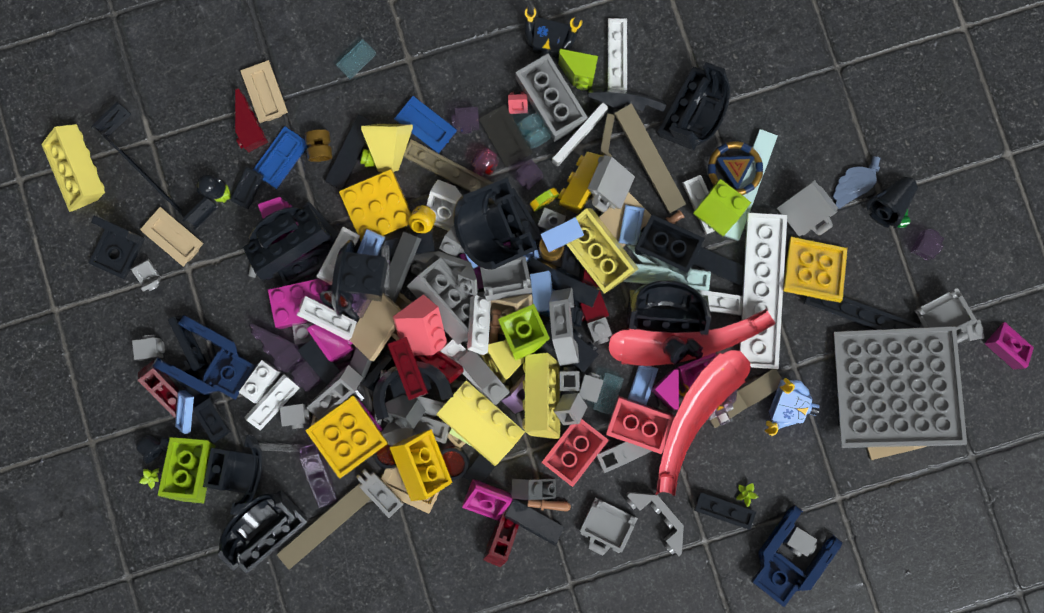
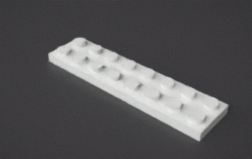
(764, 285)

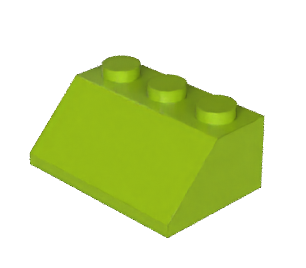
(185, 470)

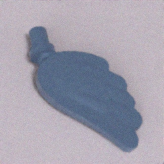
(855, 183)

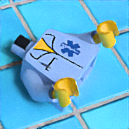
(790, 405)

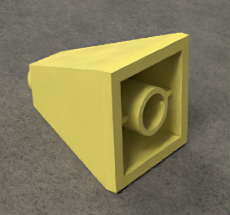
(387, 144)
(501, 360)

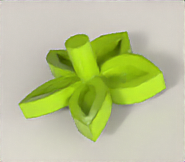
(149, 477)
(747, 493)

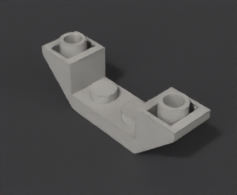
(462, 269)
(561, 326)
(675, 538)

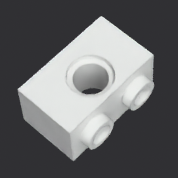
(260, 381)

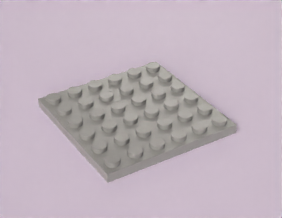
(899, 388)

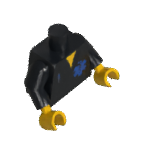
(549, 35)

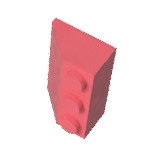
(422, 326)
(640, 424)
(575, 452)

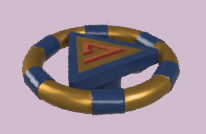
(736, 167)

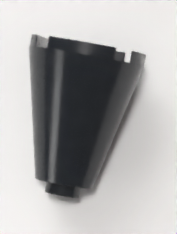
(893, 202)

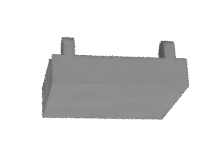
(610, 183)
(808, 209)
(507, 280)
(948, 311)
(608, 526)

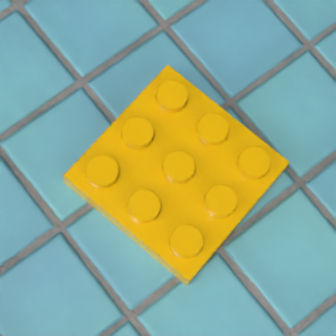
(377, 204)
(815, 269)
(346, 436)

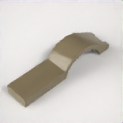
(606, 137)
(753, 393)

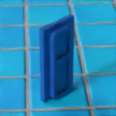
(426, 124)
(281, 157)

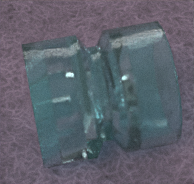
(534, 131)

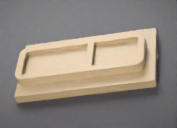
(264, 91)
(172, 236)
(394, 481)

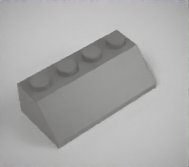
(551, 97)
(442, 288)

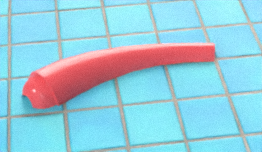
(646, 346)
(701, 400)

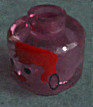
(484, 162)

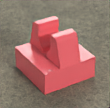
(517, 103)

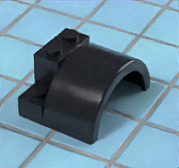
(485, 228)

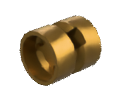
(318, 145)
(550, 256)

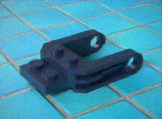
(225, 373)
(778, 575)

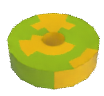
(544, 199)

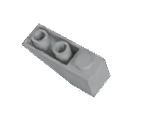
(619, 455)

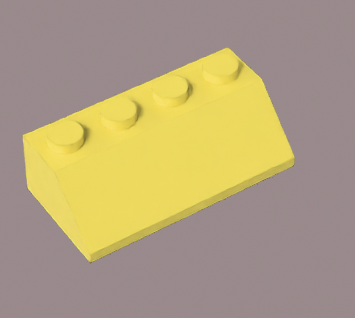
(72, 167)
(601, 252)
(541, 395)
(480, 423)

